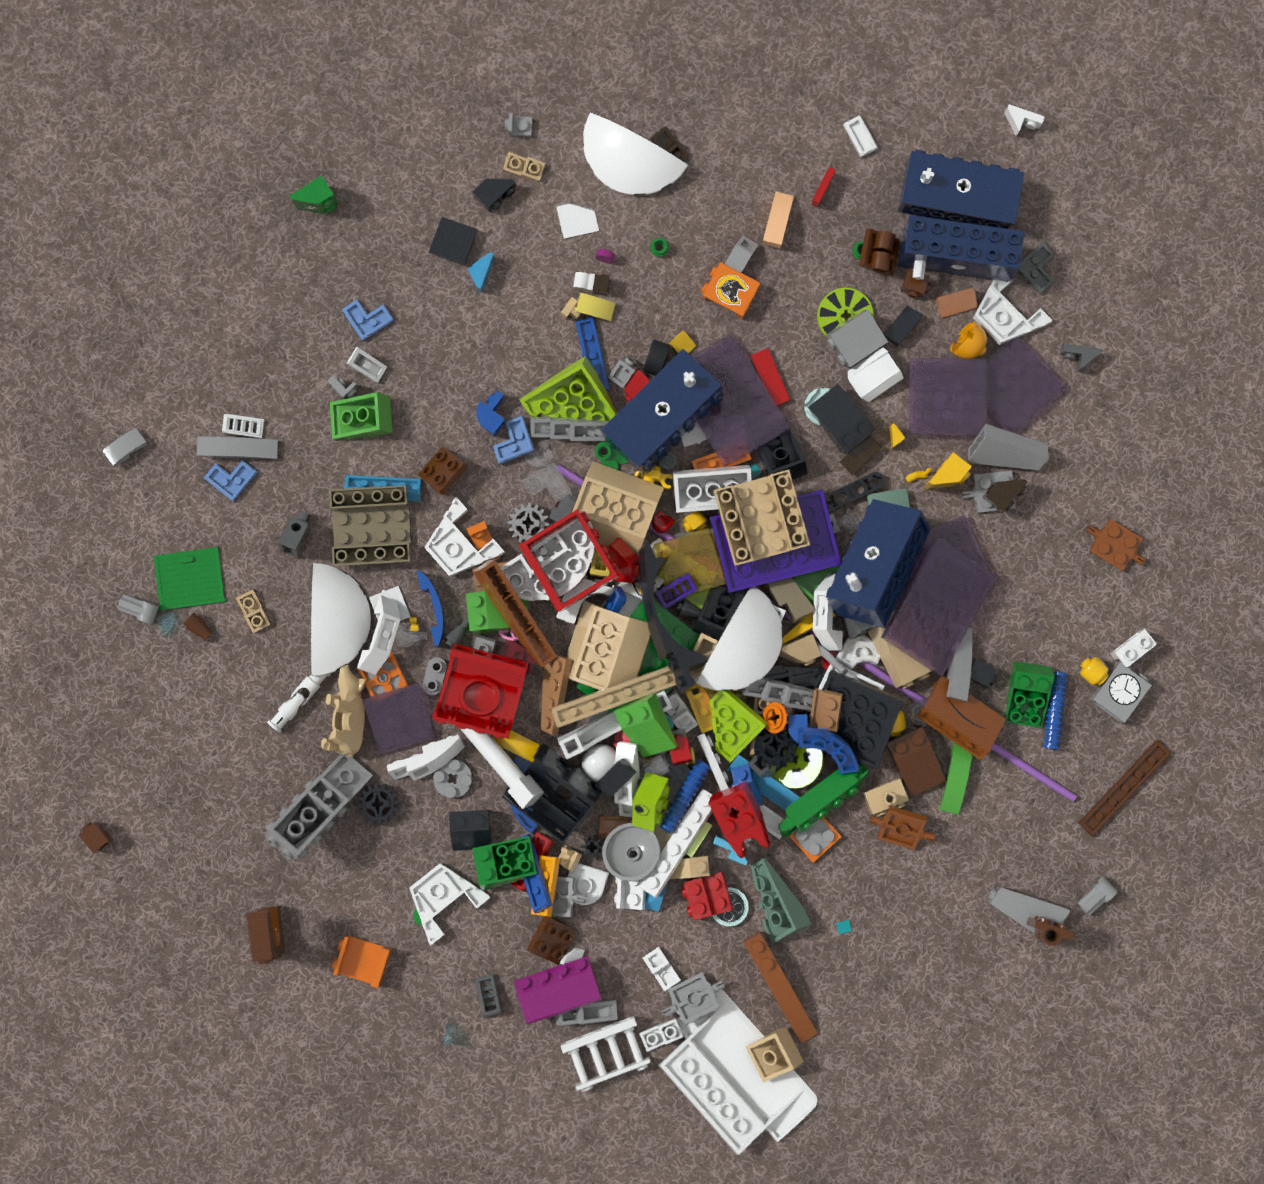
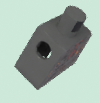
(291, 541)

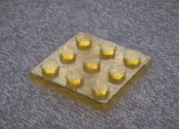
(694, 555)

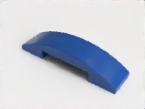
(437, 631)

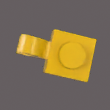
(656, 476)

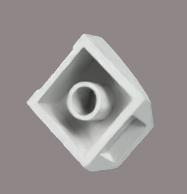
(874, 375)

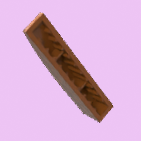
(514, 612)
(780, 987)

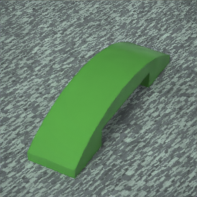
(956, 780)

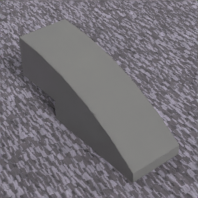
(595, 1012)

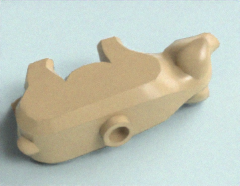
(347, 716)

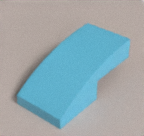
(720, 841)

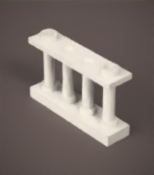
(590, 1040)

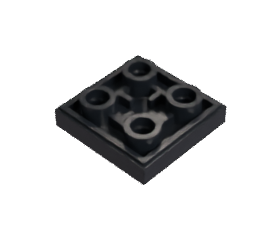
(453, 241)

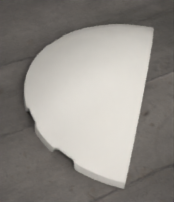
(628, 160)
(562, 555)
(337, 619)
(746, 647)

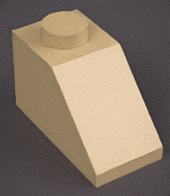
(801, 650)
(692, 867)

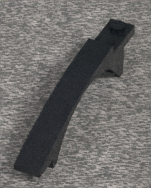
(679, 658)

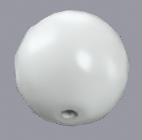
(598, 761)

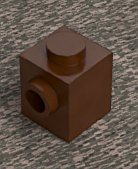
(914, 287)
(95, 836)

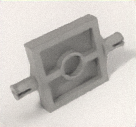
(982, 483)
(564, 897)
(693, 999)

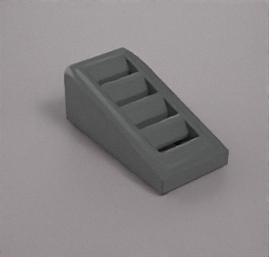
(489, 978)

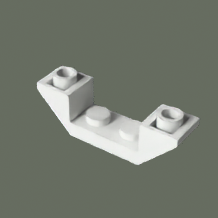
(823, 617)
(383, 637)

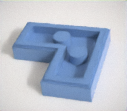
(364, 323)
(519, 443)
(232, 484)

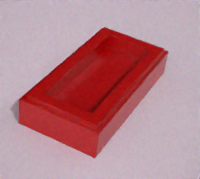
(823, 187)

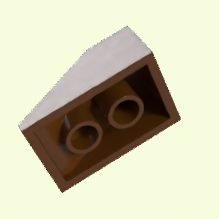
(916, 762)

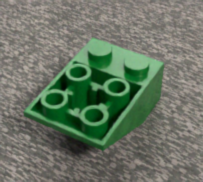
(1028, 694)
(504, 862)

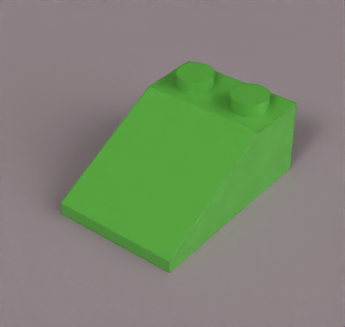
(361, 416)
(483, 615)
(646, 725)

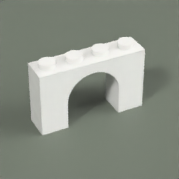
(570, 614)

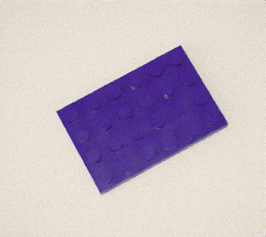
(819, 555)

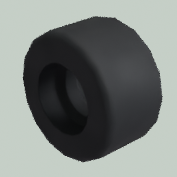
(656, 357)

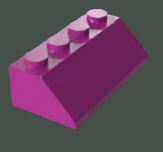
(557, 990)

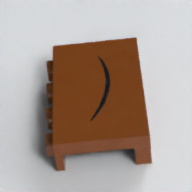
(965, 723)

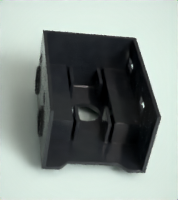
(550, 810)

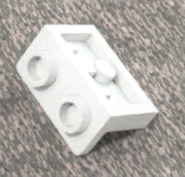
(1134, 648)
(630, 895)

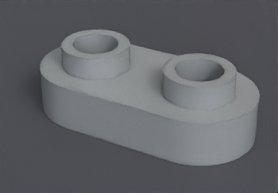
(434, 676)

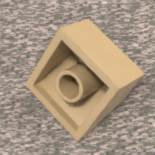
(774, 1054)

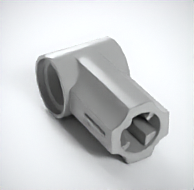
(143, 610)
(1099, 894)

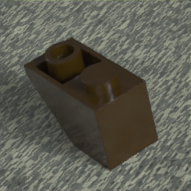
(1003, 492)

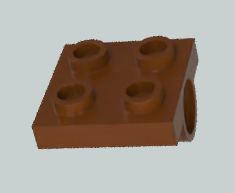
(879, 252)
(442, 470)
(1057, 930)
(552, 939)

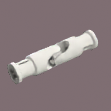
(289, 709)

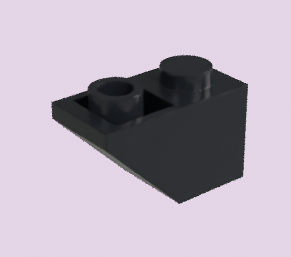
(493, 191)

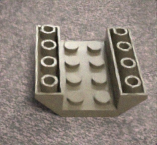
(370, 525)

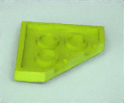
(733, 723)

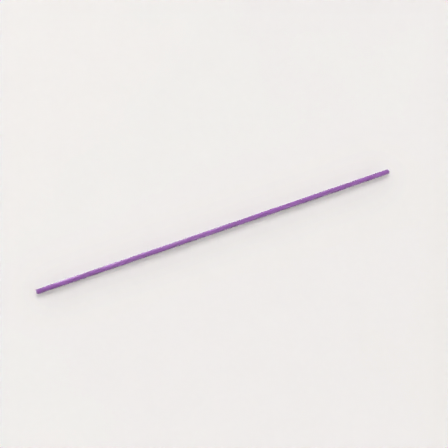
(885, 677)

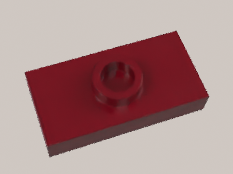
(516, 651)

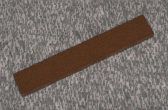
(1124, 788)

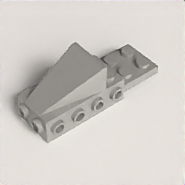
(317, 807)

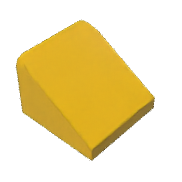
(681, 342)
(896, 435)

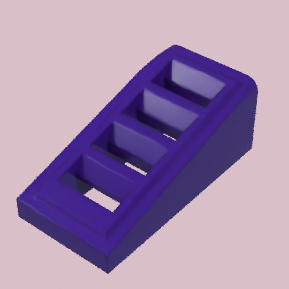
(665, 588)

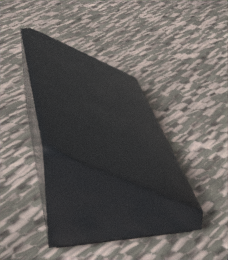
(902, 325)
(615, 777)

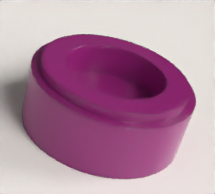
(605, 256)

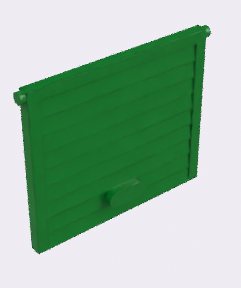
(189, 578)

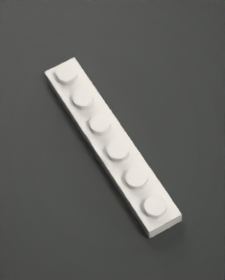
(714, 762)
(678, 844)

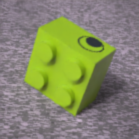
(650, 802)

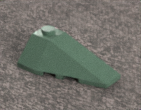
(782, 909)

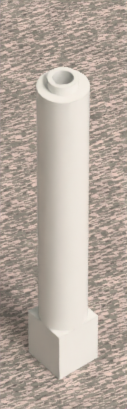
(522, 787)

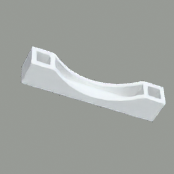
(597, 730)

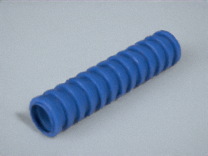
(1055, 712)
(685, 796)

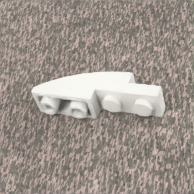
(433, 758)
(625, 795)

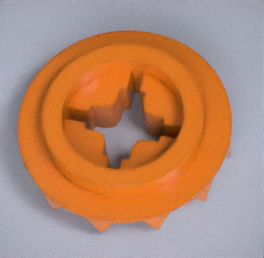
(771, 711)

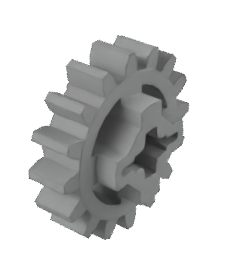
(519, 522)

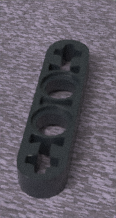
(851, 495)

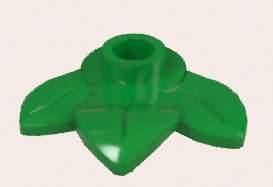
(610, 459)

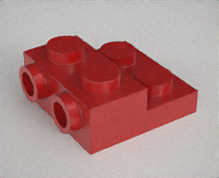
(707, 896)

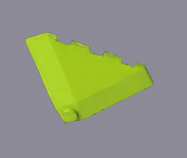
(571, 394)

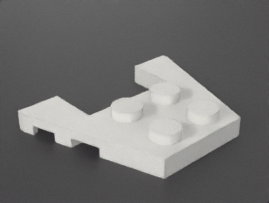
(1002, 319)
(452, 549)
(436, 892)

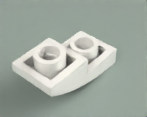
(661, 1034)

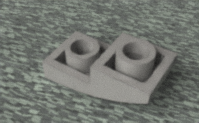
(122, 447)

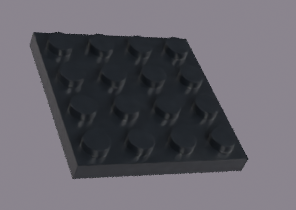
(865, 717)

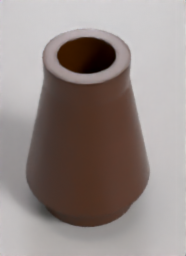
(197, 626)

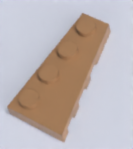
(554, 690)

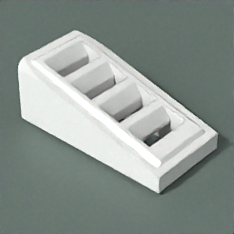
(226, 424)

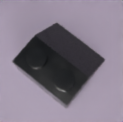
(469, 829)

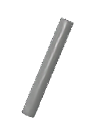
(831, 659)

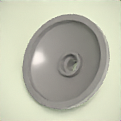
(621, 844)

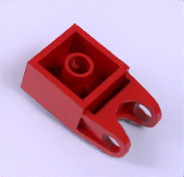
(739, 824)

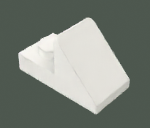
(1017, 116)
(366, 364)

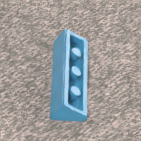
(413, 485)
(768, 786)

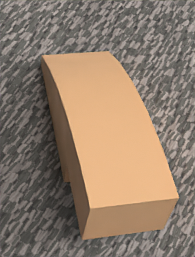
(777, 220)

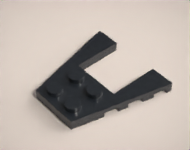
(800, 676)

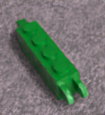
(820, 800)

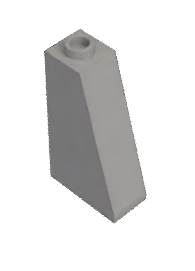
(1007, 449)
(1020, 907)

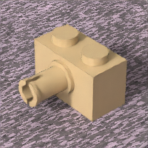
(885, 795)

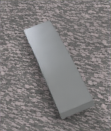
(567, 428)
(237, 447)
(960, 670)
(782, 692)

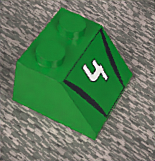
(315, 197)

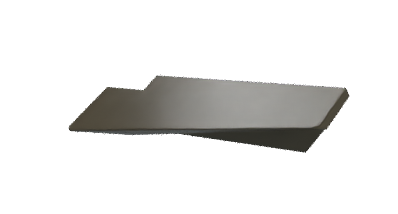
(787, 594)

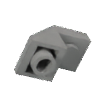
(741, 254)

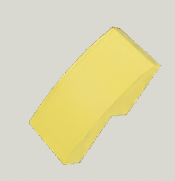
(595, 306)

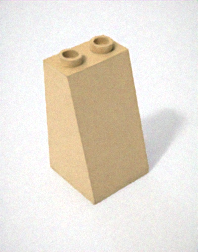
(899, 666)

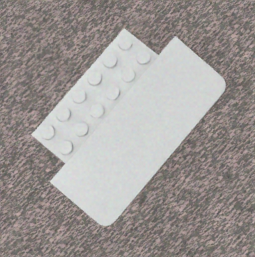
(724, 1083)

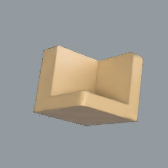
(705, 644)

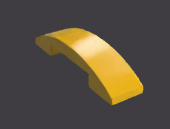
(519, 745)

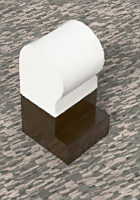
(591, 283)

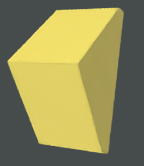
(598, 567)

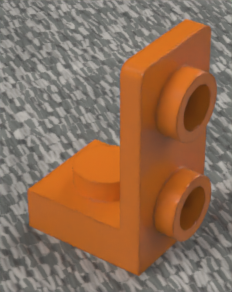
(480, 536)

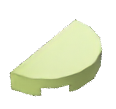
(699, 838)

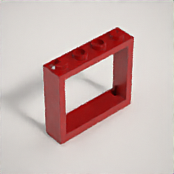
(542, 575)

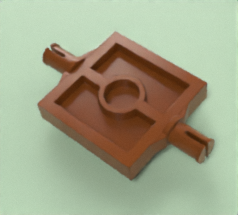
(1116, 544)
(902, 827)

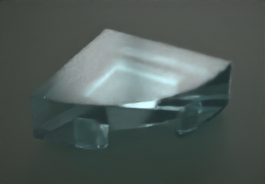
(166, 623)
(448, 1039)

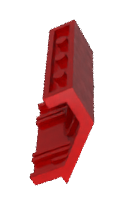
(481, 691)

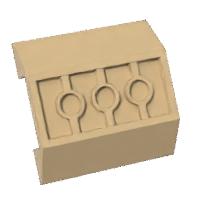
(618, 505)
(761, 518)
(606, 647)

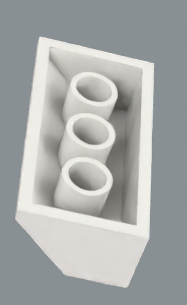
(695, 487)

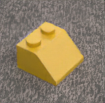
(950, 473)

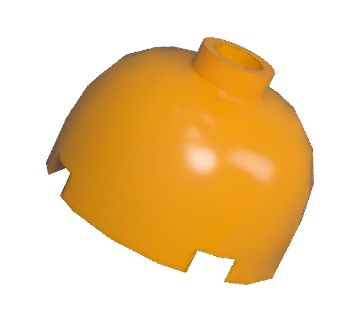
(971, 342)

